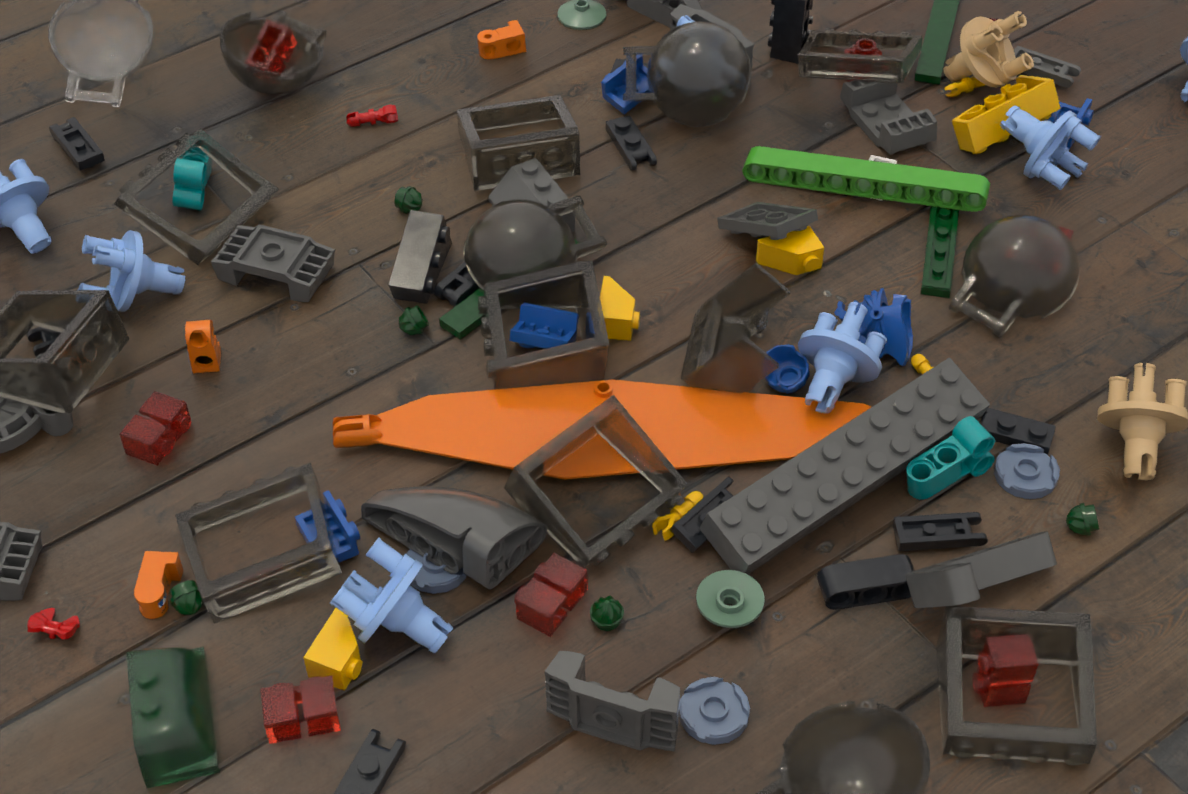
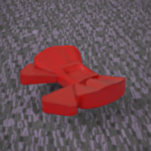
(43, 622)

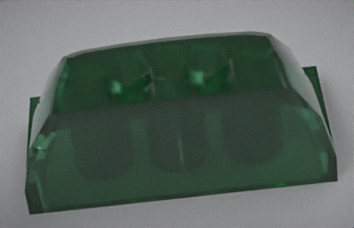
(172, 714)

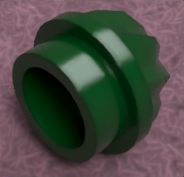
(408, 199)
(413, 321)
(1082, 519)
(186, 597)
(606, 613)

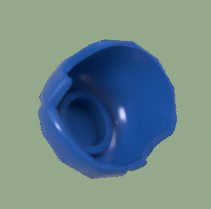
(792, 369)

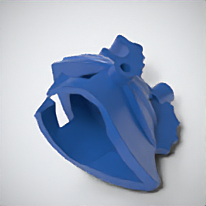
(890, 321)

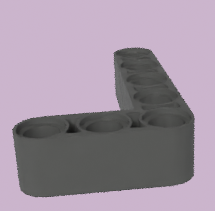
(962, 577)

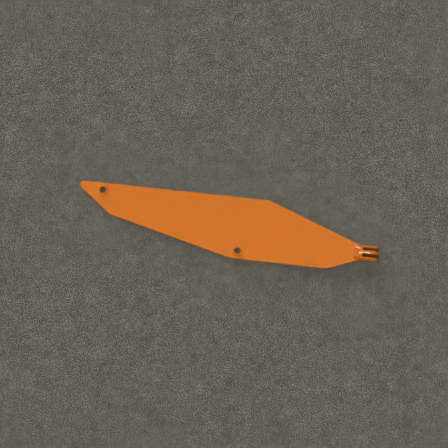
(684, 422)

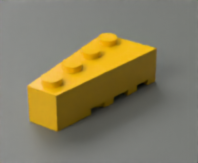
(981, 123)

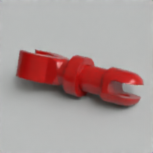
(386, 114)

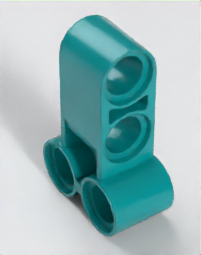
(190, 179)
(966, 451)

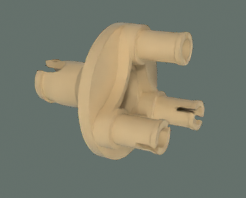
(988, 52)
(1143, 419)

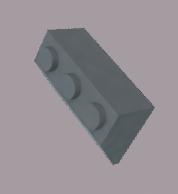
(530, 182)

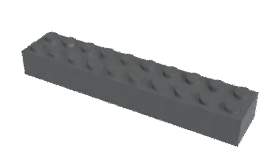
(841, 468)

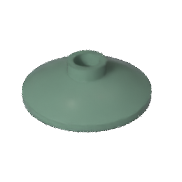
(581, 14)
(730, 588)

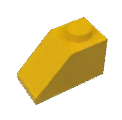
(794, 254)
(618, 310)
(335, 652)

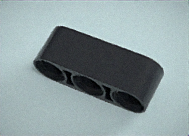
(865, 581)

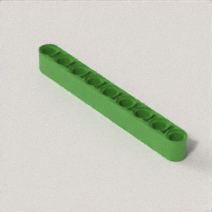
(867, 178)

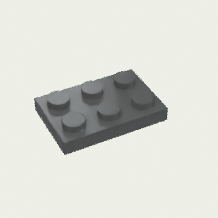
(768, 220)

